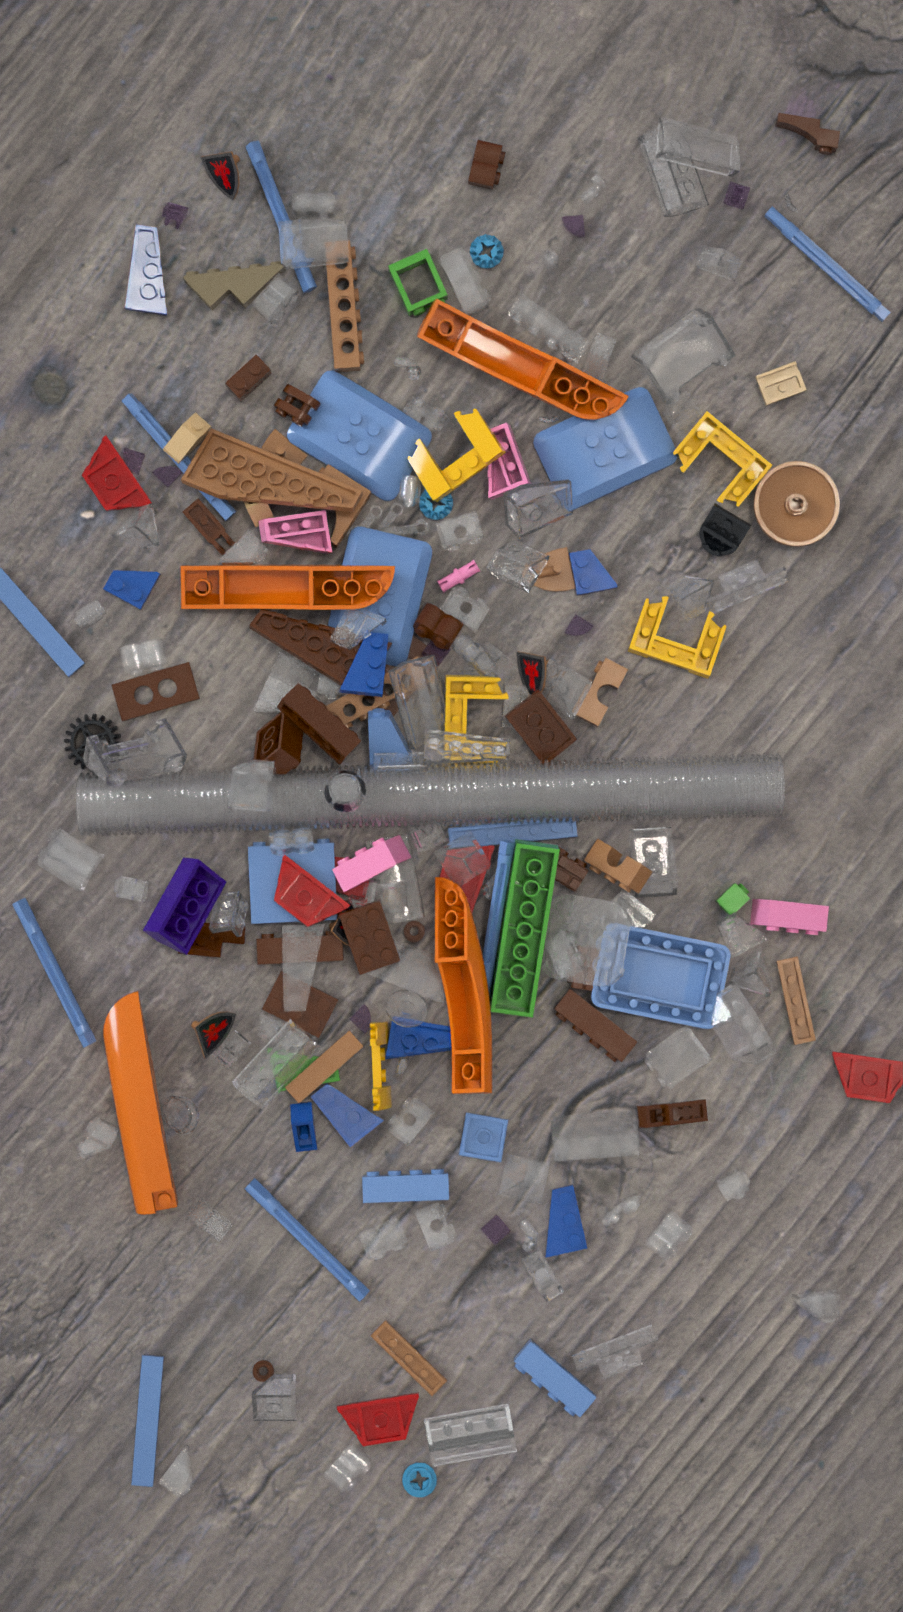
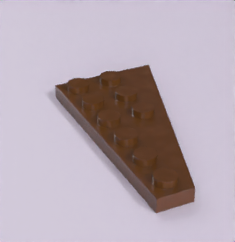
(307, 643)

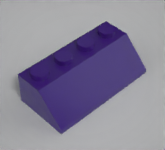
(185, 905)

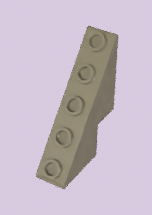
(241, 283)

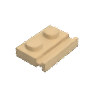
(780, 383)

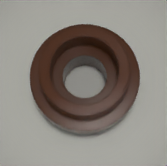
(421, 931)
(256, 1373)

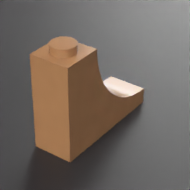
(343, 518)

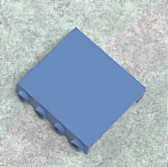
(264, 875)

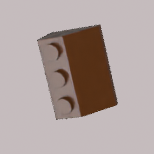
(279, 742)

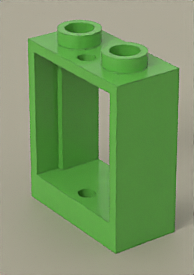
(407, 264)

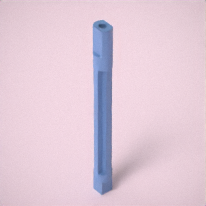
(275, 202)
(827, 264)
(161, 436)
(504, 863)
(54, 972)
(275, 1208)

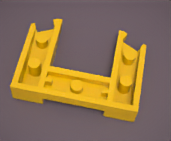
(485, 451)
(752, 463)
(648, 644)
(463, 687)
(381, 1094)

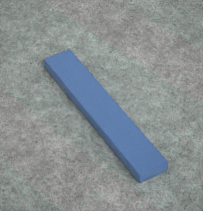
(38, 626)
(492, 834)
(147, 1420)

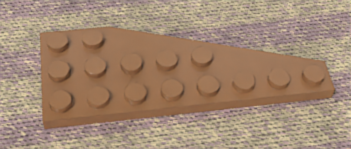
(250, 474)

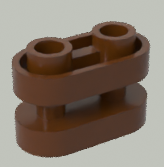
(299, 416)

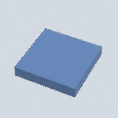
(483, 1137)

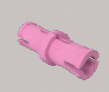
(458, 576)

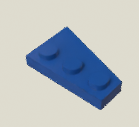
(368, 667)
(418, 1040)
(345, 1115)
(565, 1224)

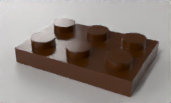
(540, 727)
(369, 937)
(313, 1019)

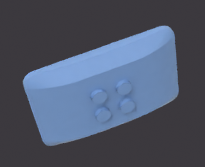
(360, 435)
(608, 450)
(403, 598)
(667, 978)

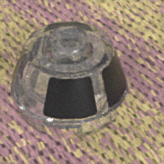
(345, 791)

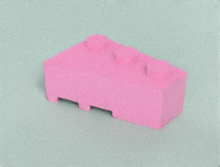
(508, 469)
(298, 531)
(370, 862)
(789, 916)

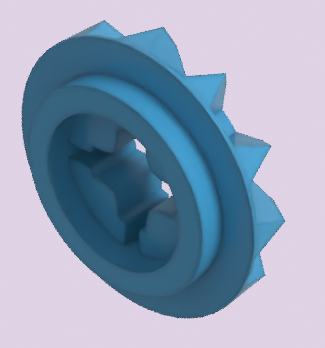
(485, 261)
(440, 511)
(413, 1488)

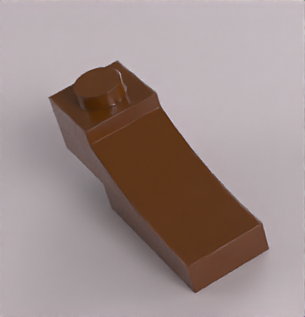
(824, 139)
(672, 1113)

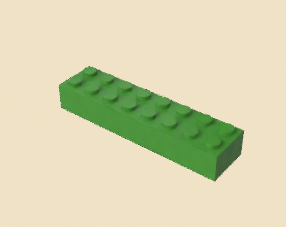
(524, 928)

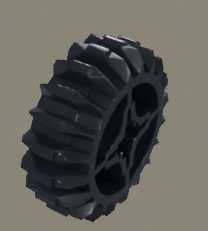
(83, 727)

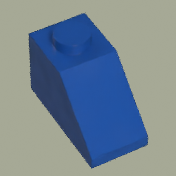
(303, 1126)

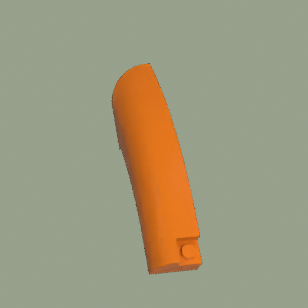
(518, 364)
(283, 586)
(465, 989)
(138, 1107)

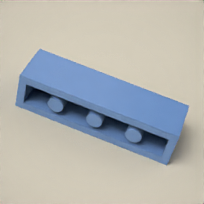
(405, 1187)
(554, 1378)

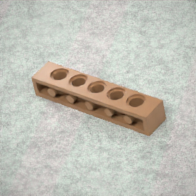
(344, 361)
(338, 706)

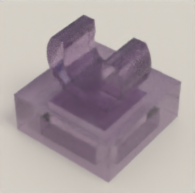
(736, 195)
(175, 212)

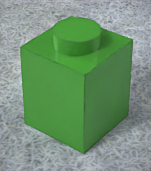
(733, 898)

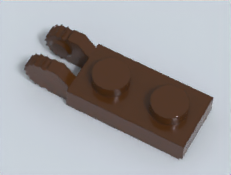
(207, 524)

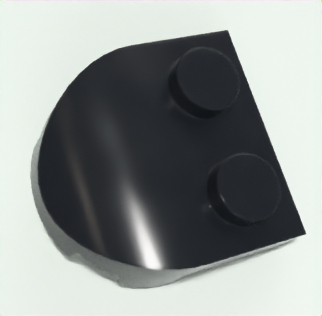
(722, 531)

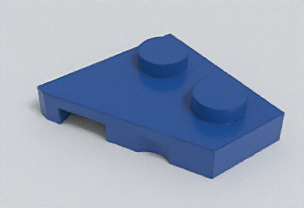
(589, 573)
(132, 586)

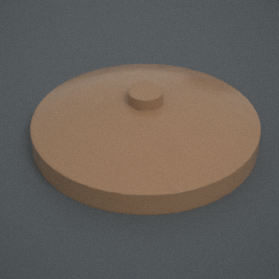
(796, 504)

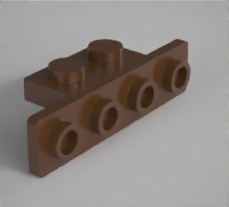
(211, 943)

